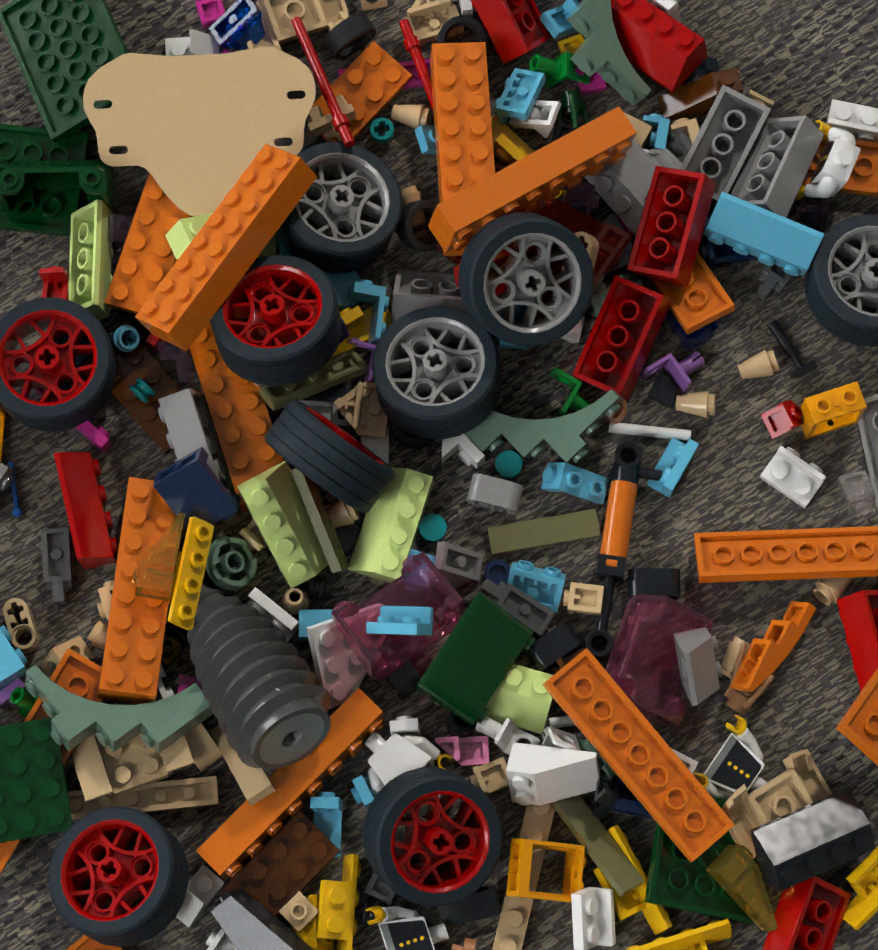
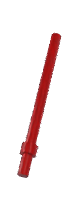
(413, 47)
(339, 120)

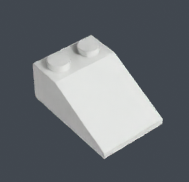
(549, 773)

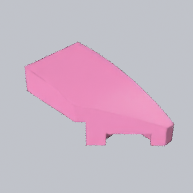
(467, 750)

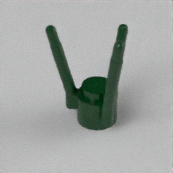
(572, 108)

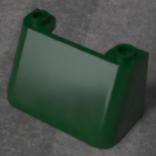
(24, 177)
(475, 659)

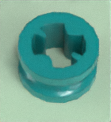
(375, 127)
(142, 390)

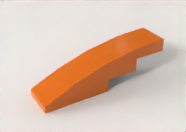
(768, 653)

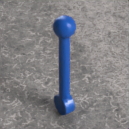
(17, 511)

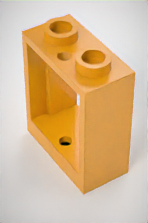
(840, 405)
(520, 869)

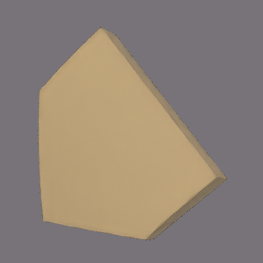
(429, 16)
(364, 411)

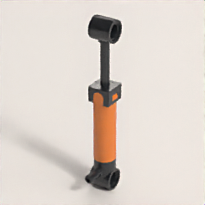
(616, 535)

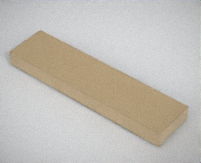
(251, 780)

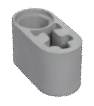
(494, 493)

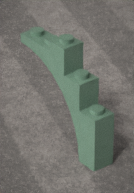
(603, 52)
(562, 433)
(116, 725)

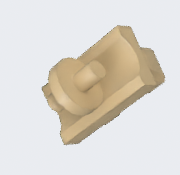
(322, 124)

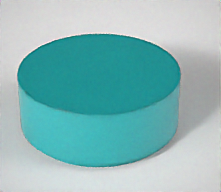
(508, 464)
(432, 528)

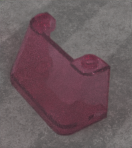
(418, 586)
(646, 656)

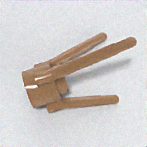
(742, 700)

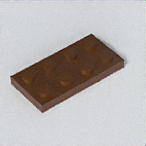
(142, 365)
(285, 864)

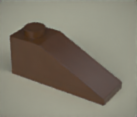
(699, 95)

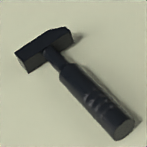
(790, 351)

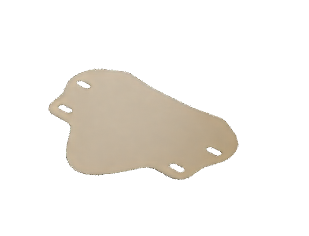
(198, 117)

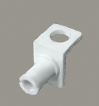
(505, 733)
(560, 739)

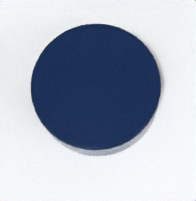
(497, 571)

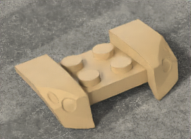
(315, 15)
(128, 768)
(781, 795)

